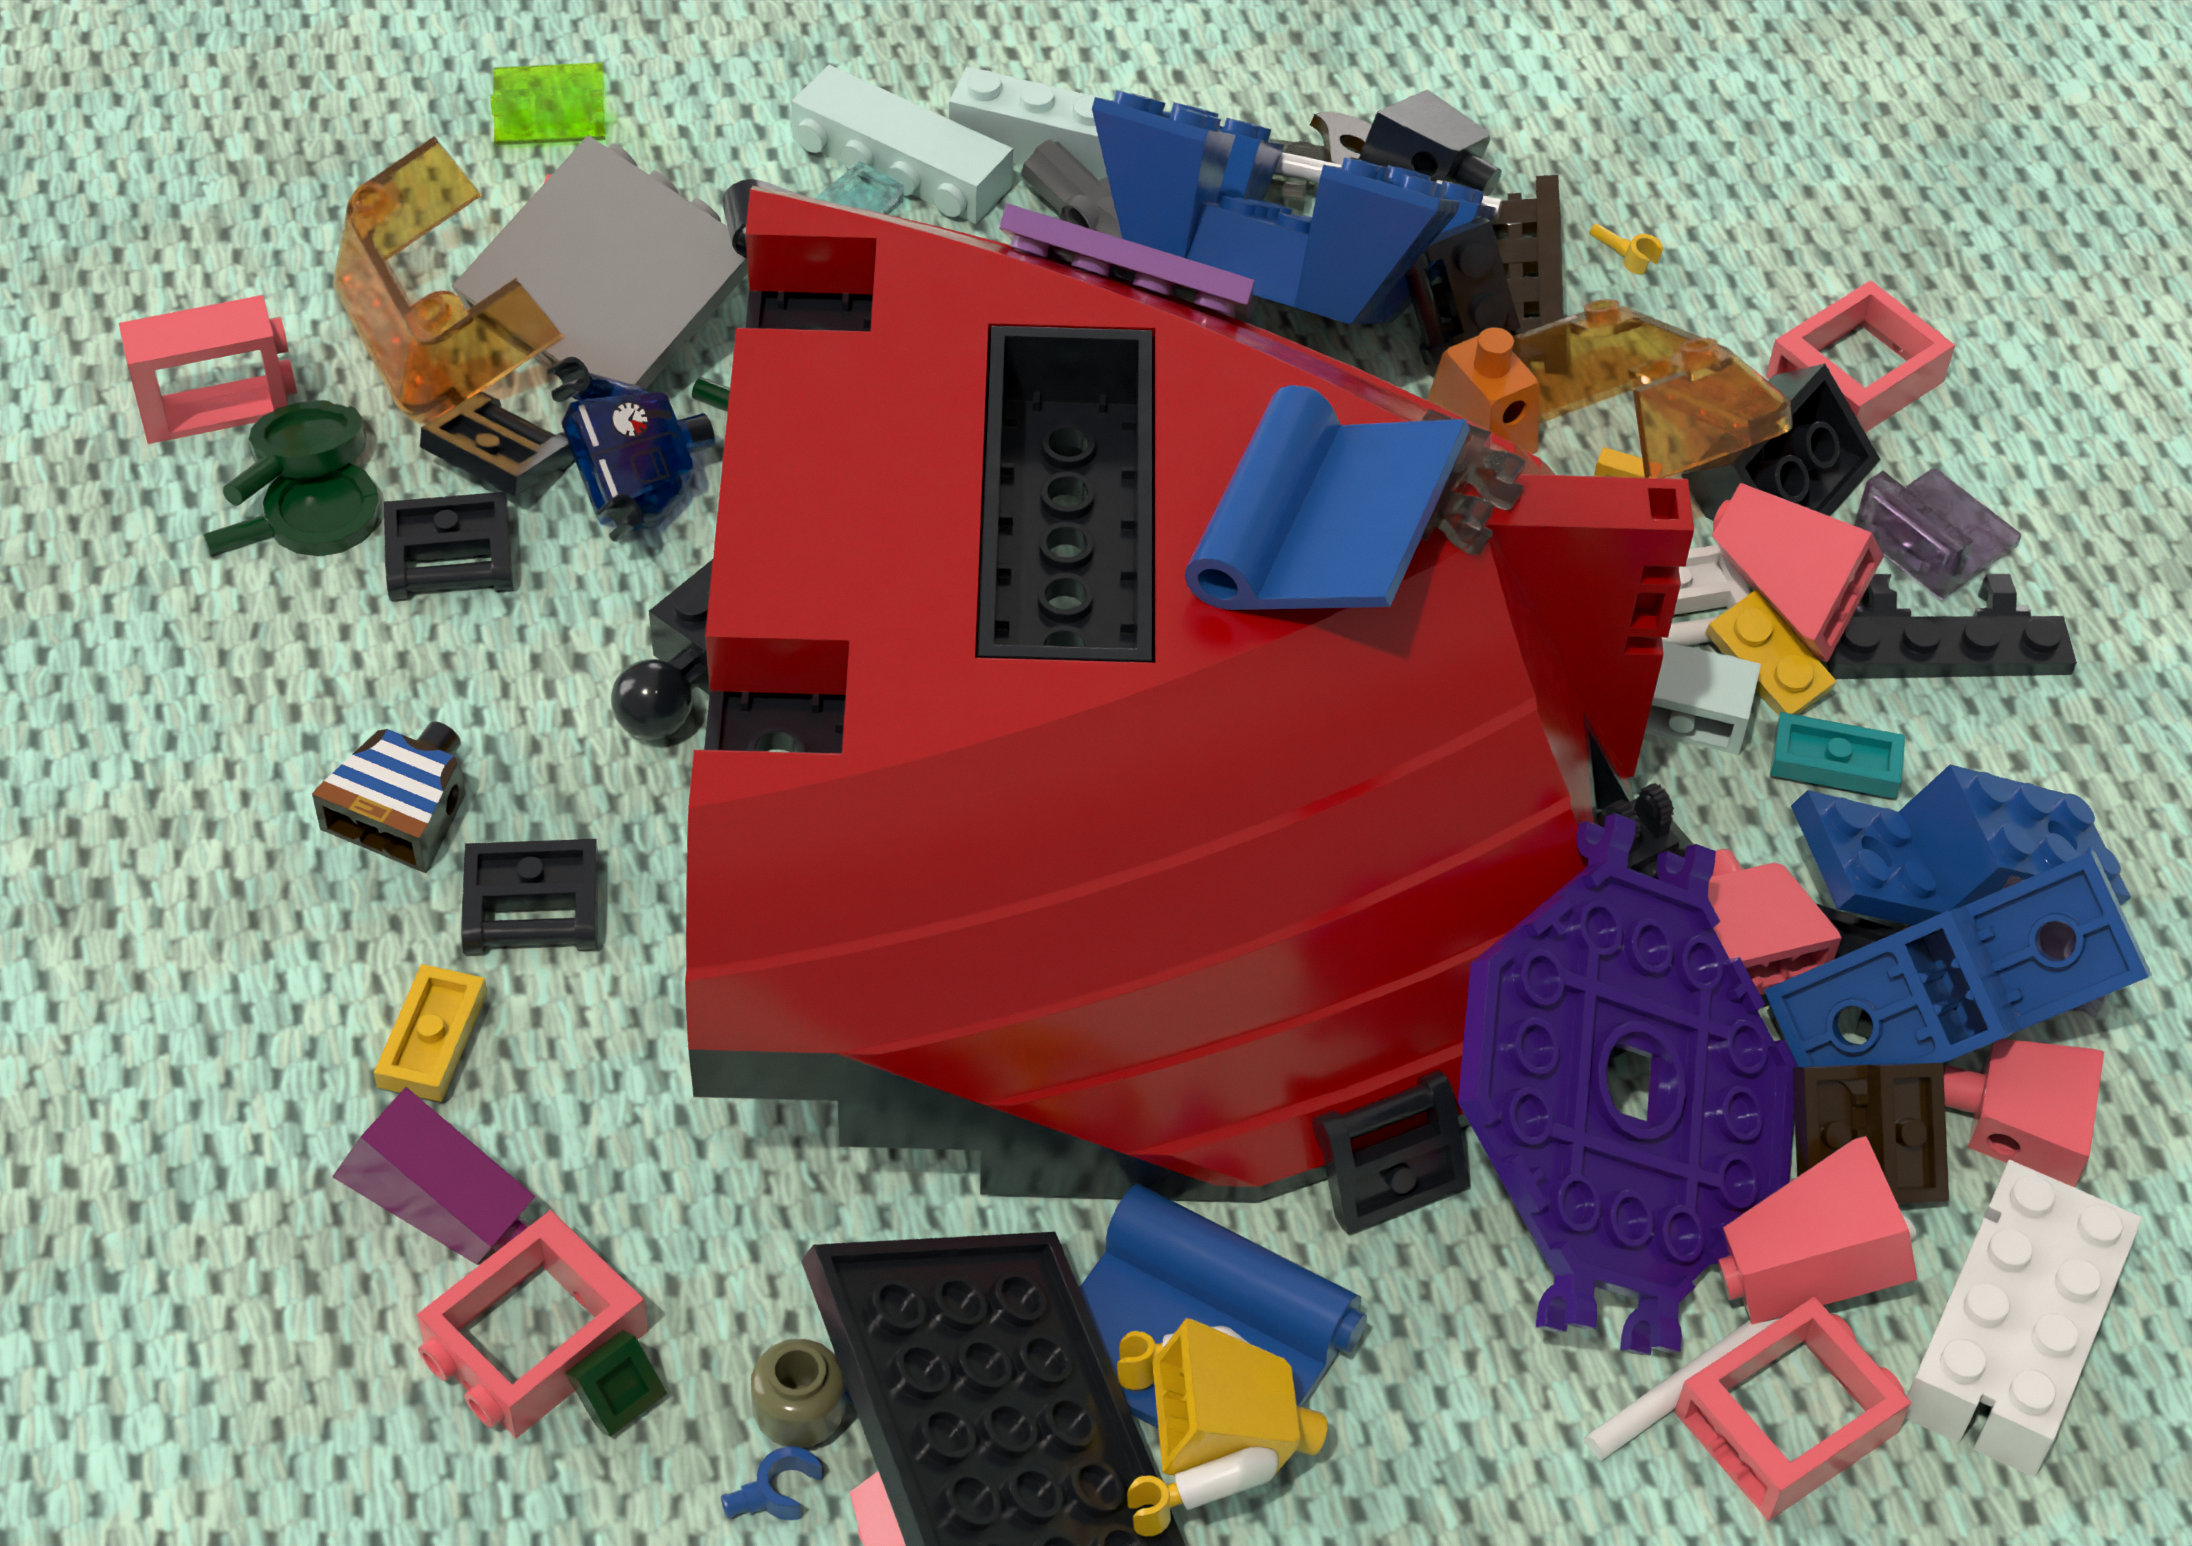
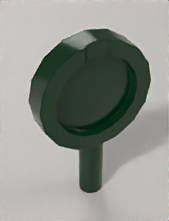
(299, 443)
(309, 515)

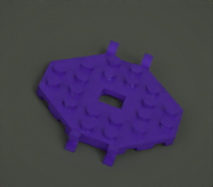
(1600, 1190)

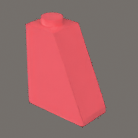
(1799, 562)
(1819, 1236)

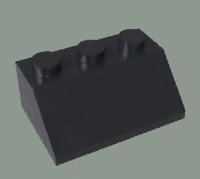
(1809, 464)

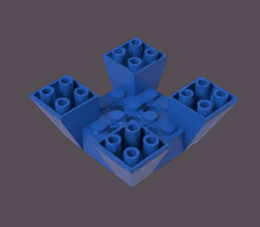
(1201, 194)

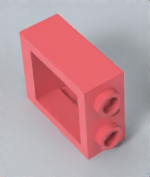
(1892, 323)
(201, 336)
(542, 1388)
(1747, 1451)

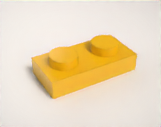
(1789, 671)
(431, 1032)

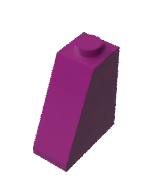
(435, 1179)

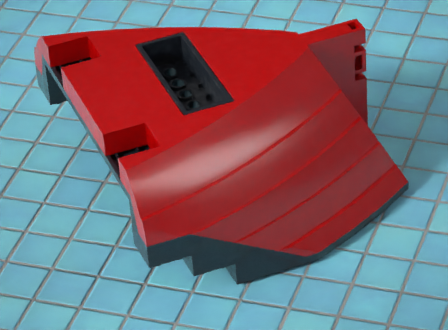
(1134, 860)

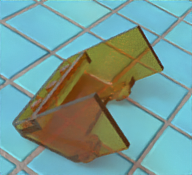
(436, 348)
(1687, 389)

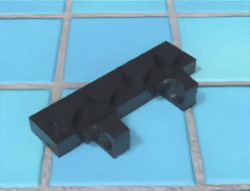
(1992, 642)

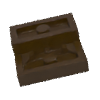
(1889, 1103)

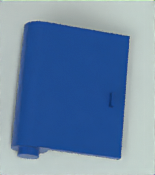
(1322, 509)
(1180, 1265)

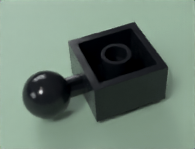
(655, 695)

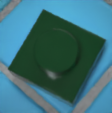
(616, 1383)

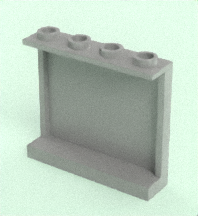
(612, 264)

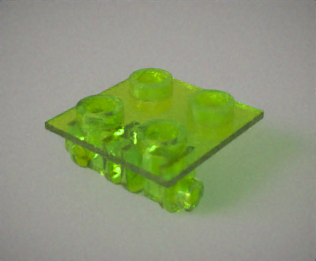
(548, 103)

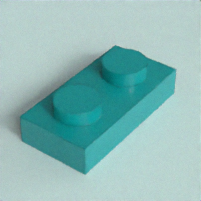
(1837, 755)

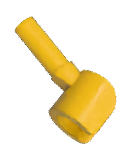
(1635, 252)

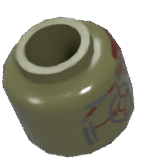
(798, 1393)

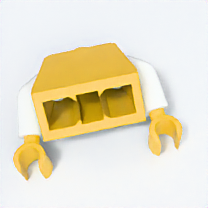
(1221, 1417)

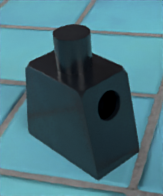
(1431, 140)

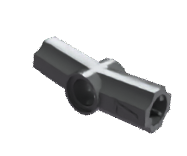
(1071, 188)

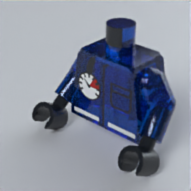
(627, 446)

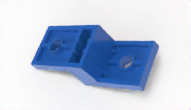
(1946, 843)
(1965, 974)

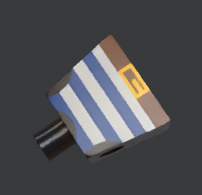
(395, 795)

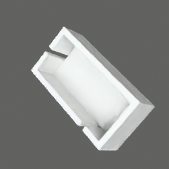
(2022, 1316)

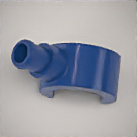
(754, 1494)

